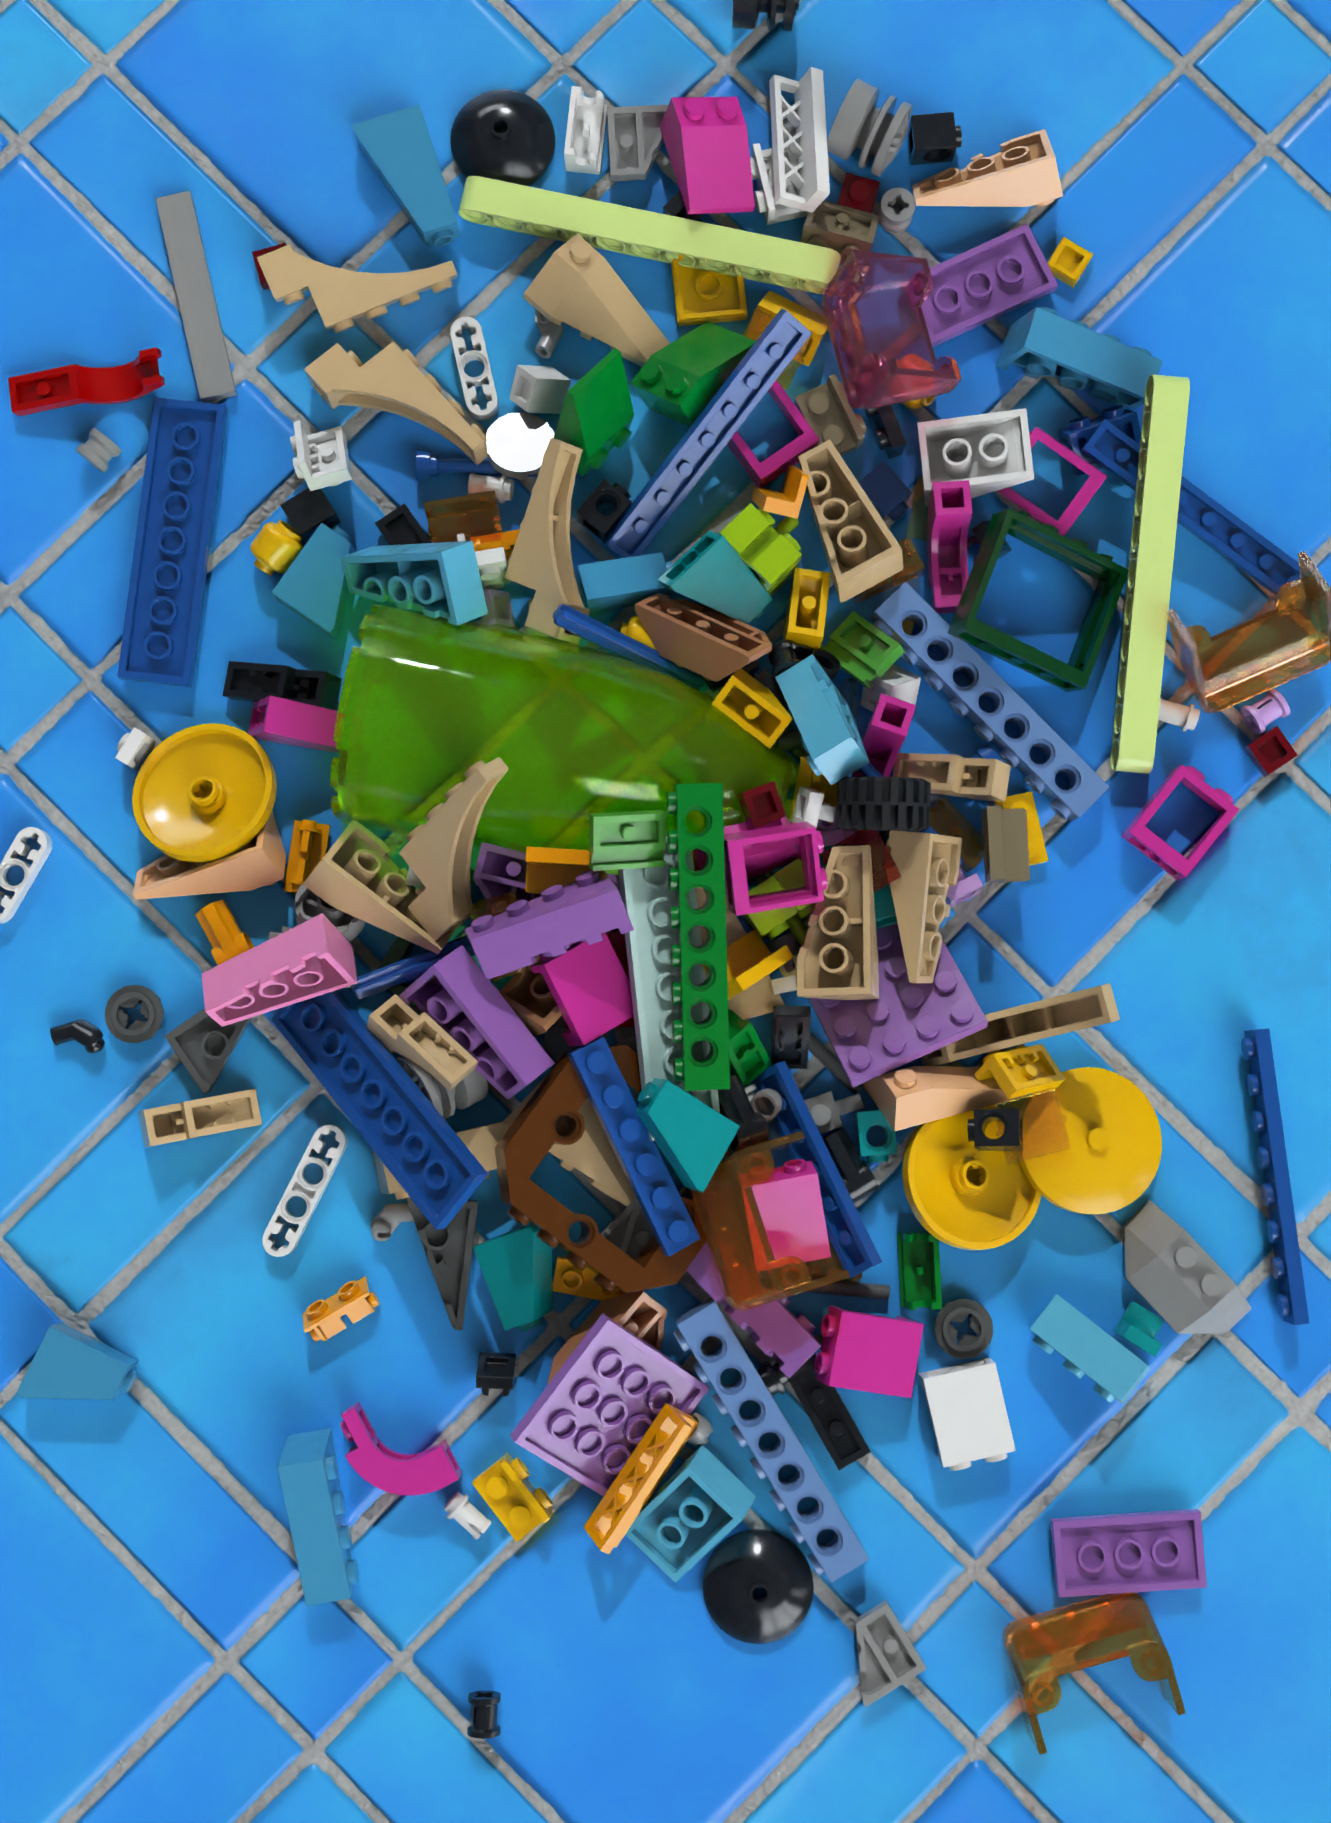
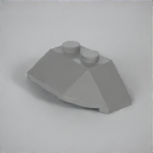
(1179, 1275)

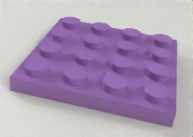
(905, 1020)
(604, 1404)

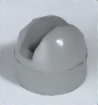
(763, 1101)
(701, 1432)

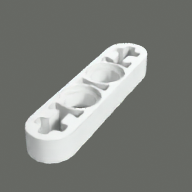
(309, 1192)

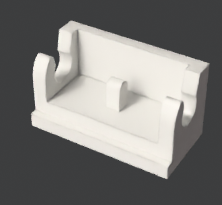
(585, 132)

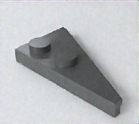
(205, 1046)
(449, 1255)

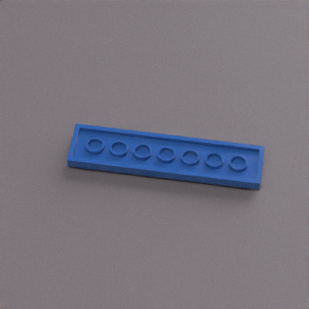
(172, 542)
(383, 1104)

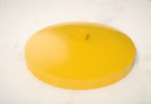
(204, 792)
(1111, 1142)
(965, 1193)

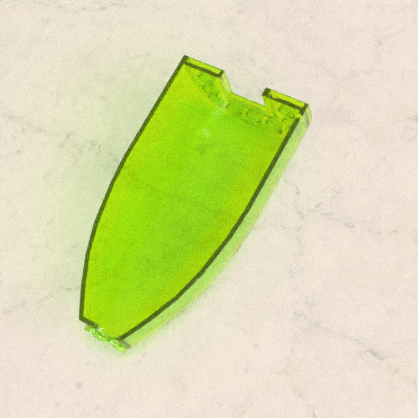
(564, 718)

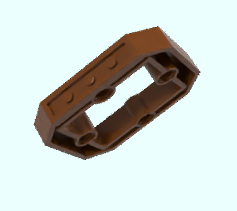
(524, 1149)

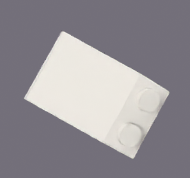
(981, 449)

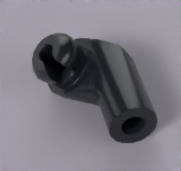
(80, 1031)

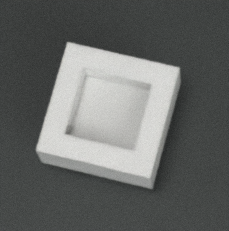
(133, 748)

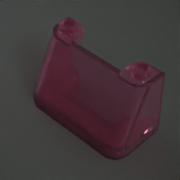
(882, 331)

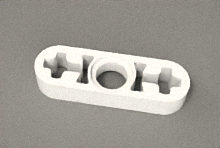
(482, 356)
(38, 857)

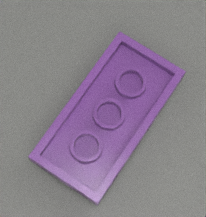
(986, 284)
(1128, 1553)

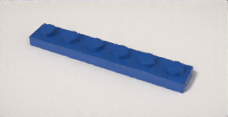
(632, 1147)
(842, 1219)

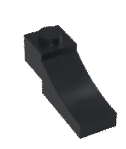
(257, 680)

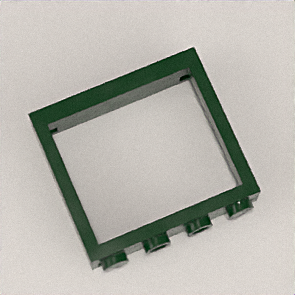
(1070, 551)

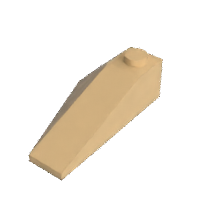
(588, 295)
(368, 885)
(919, 896)
(841, 938)
(590, 1154)

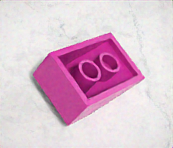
(709, 154)

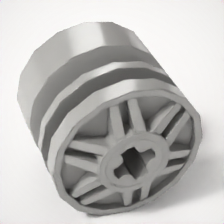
(869, 127)
(464, 1094)

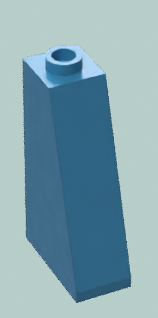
(407, 165)

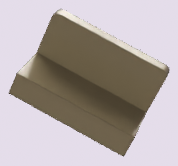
(1005, 845)

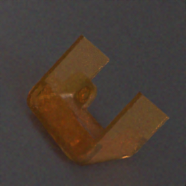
(1262, 650)
(738, 1236)
(1081, 1638)

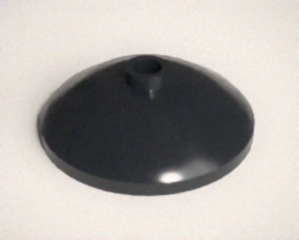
(513, 156)
(753, 1561)

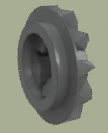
(118, 1019)
(968, 1345)

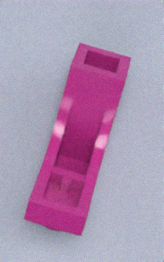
(947, 543)
(886, 733)
(392, 1470)

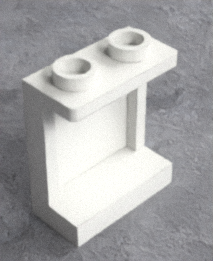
(968, 1413)

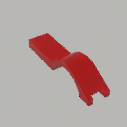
(82, 384)

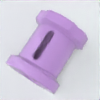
(1265, 711)

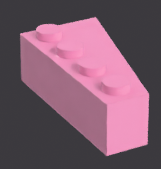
(280, 972)

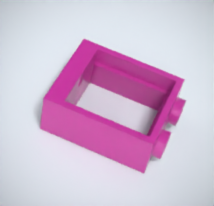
(777, 463)
(1081, 499)
(1157, 849)
(735, 872)

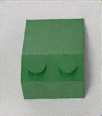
(690, 371)
(597, 412)

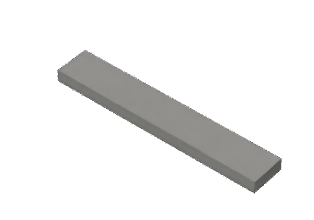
(196, 297)

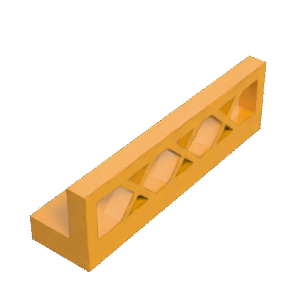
(639, 1477)

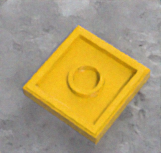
(707, 296)

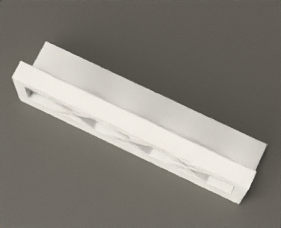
(808, 144)

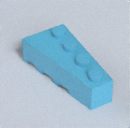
(426, 577)

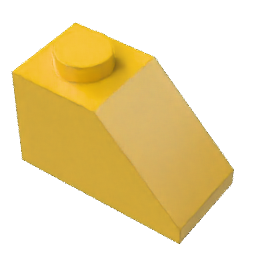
(807, 607)
(753, 707)

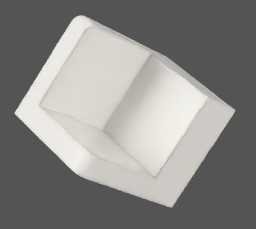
(539, 389)
(894, 683)

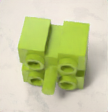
(765, 551)
(776, 921)

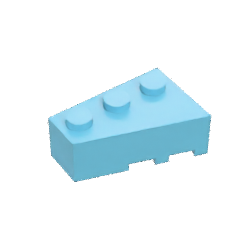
(823, 720)
(1089, 1350)

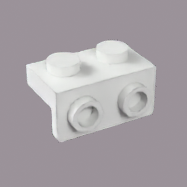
(763, 172)
(320, 457)
(491, 566)

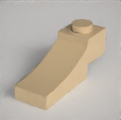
(957, 775)
(421, 1041)
(199, 1117)

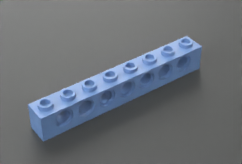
(1085, 784)
(844, 1550)

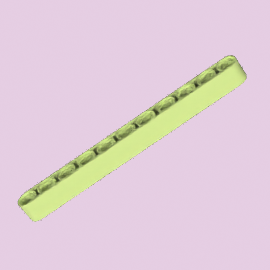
(648, 234)
(1150, 573)

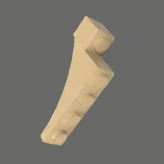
(344, 293)
(395, 386)
(543, 544)
(443, 850)
(1033, 1022)

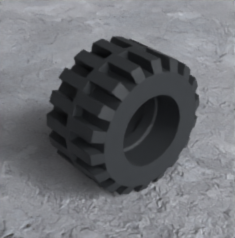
(883, 803)

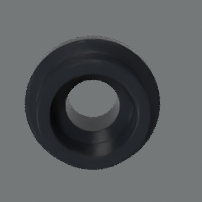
(773, 1378)

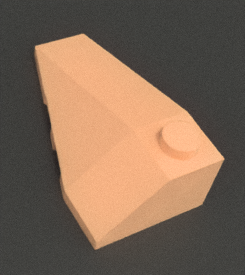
(1015, 177)
(247, 869)
(931, 1093)

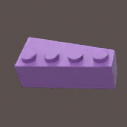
(548, 924)
(480, 1020)
(770, 1325)

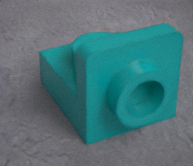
(1140, 1328)

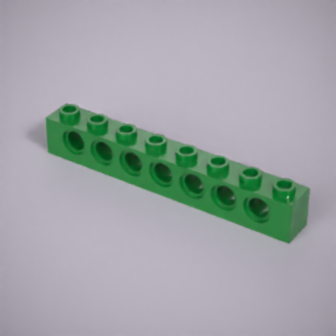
(714, 1069)

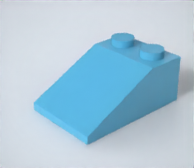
(690, 1513)

